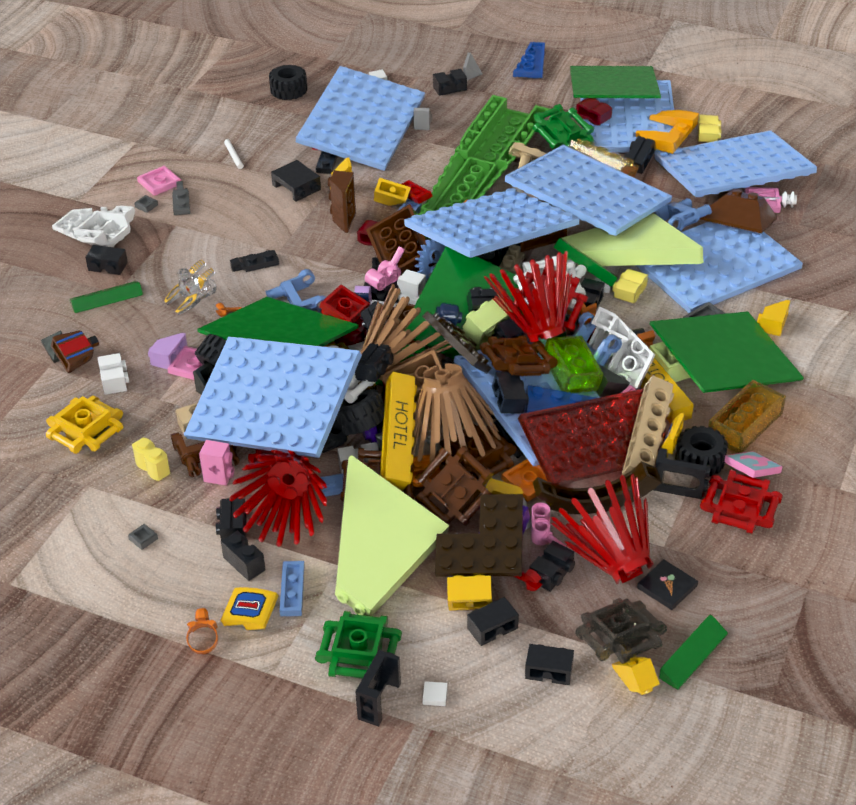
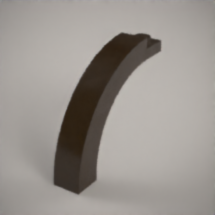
(561, 497)

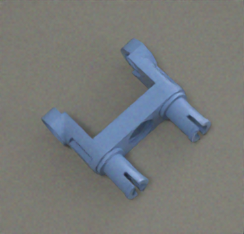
(683, 213)
(289, 290)
(604, 351)

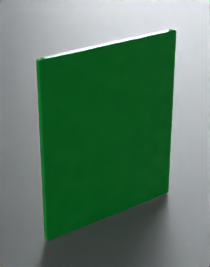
(614, 82)
(450, 284)
(279, 322)
(725, 351)

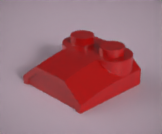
(343, 304)

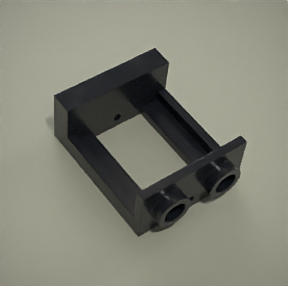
(696, 470)

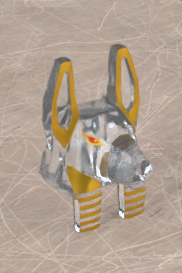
(192, 286)

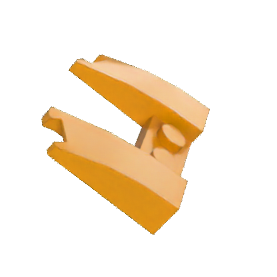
(683, 125)

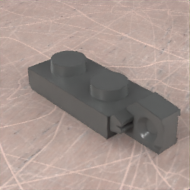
(181, 199)

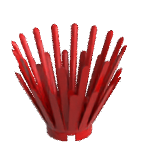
(547, 309)
(283, 492)
(602, 544)

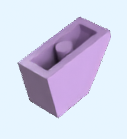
(166, 350)

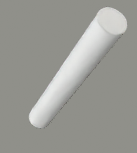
(234, 155)

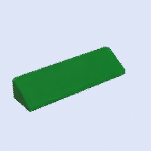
(582, 259)
(106, 296)
(692, 652)

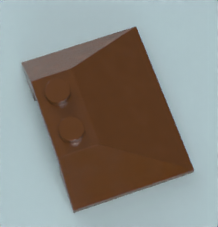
(742, 211)

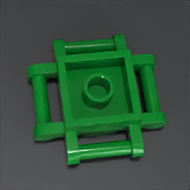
(561, 127)
(355, 642)

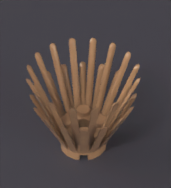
(398, 338)
(446, 398)

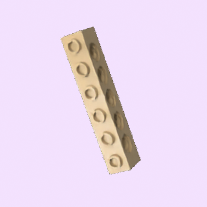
(649, 423)

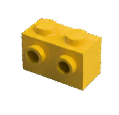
(468, 592)

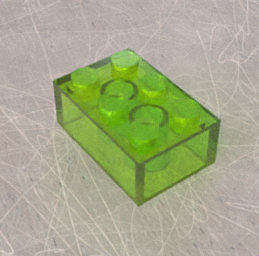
(576, 366)

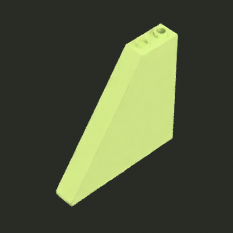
(644, 243)
(380, 539)

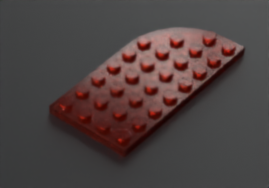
(583, 436)

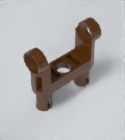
(190, 454)

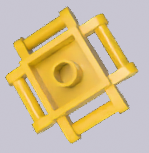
(82, 422)

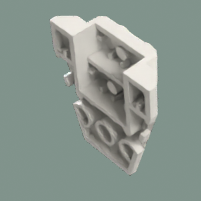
(97, 227)
(634, 355)

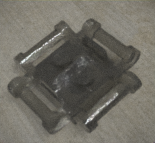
(622, 630)

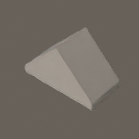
(422, 118)

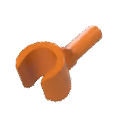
(224, 310)

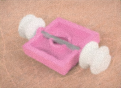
(772, 197)

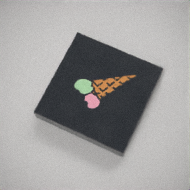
(667, 584)

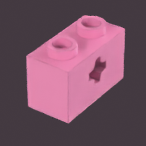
(216, 462)

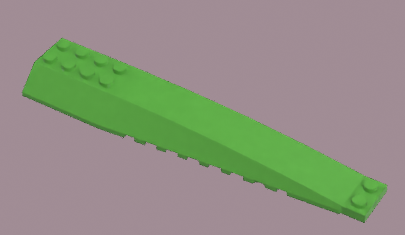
(482, 154)

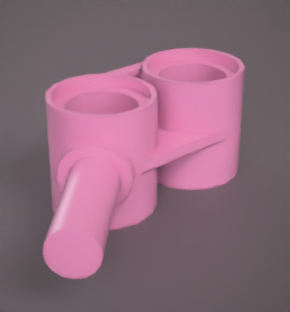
(387, 272)
(541, 525)

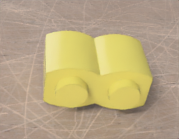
(709, 128)
(630, 285)
(151, 459)

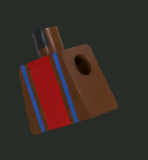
(74, 349)

